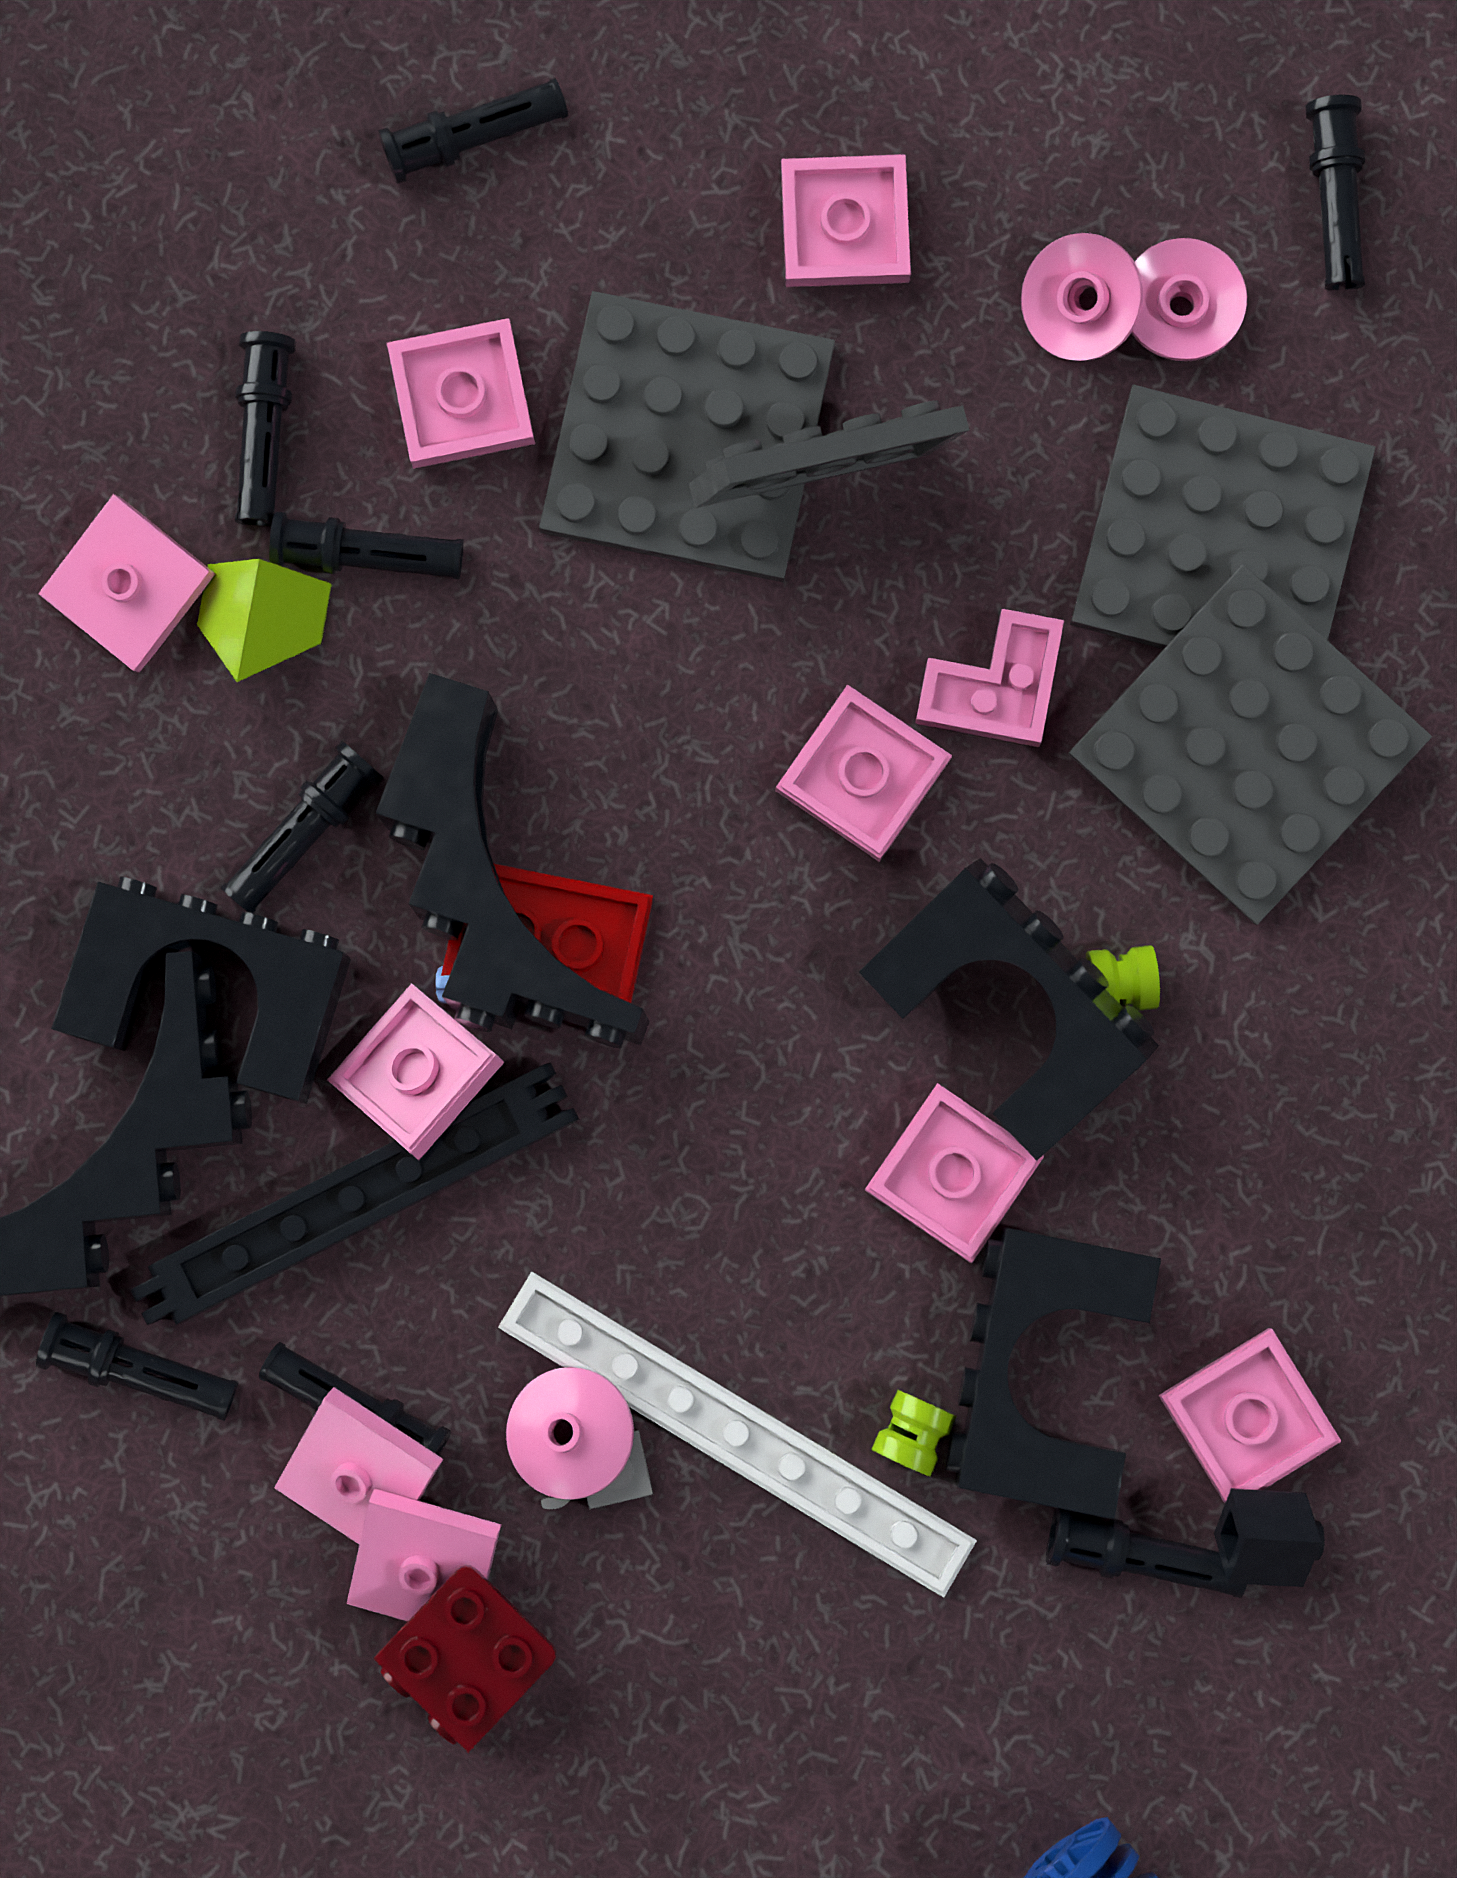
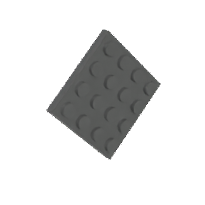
(657, 401)
(1201, 496)
(1249, 744)

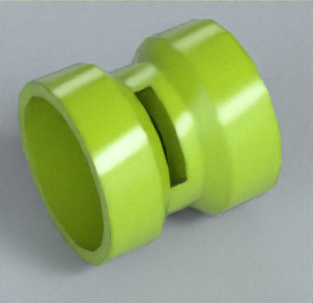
(1132, 977)
(921, 1419)

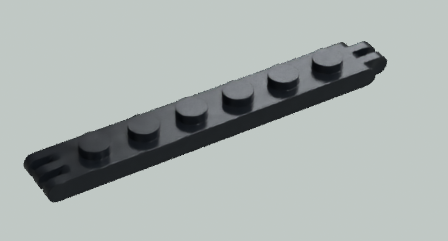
(351, 1200)

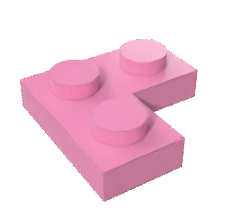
(1001, 701)

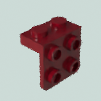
(466, 1657)

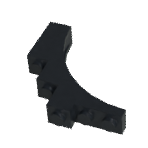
(500, 964)
(128, 1177)

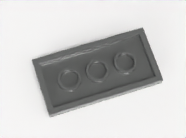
(812, 457)

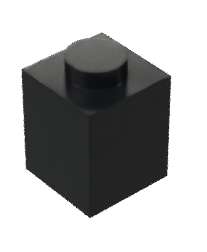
(1268, 1538)

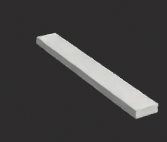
(740, 1435)

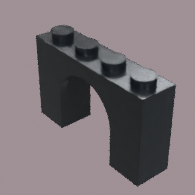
(129, 938)
(1095, 1036)
(999, 1447)

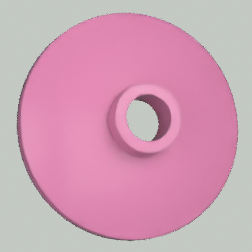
(1207, 280)
(1054, 290)
(599, 1440)

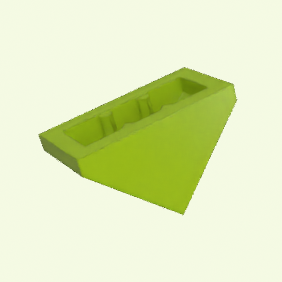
(261, 614)

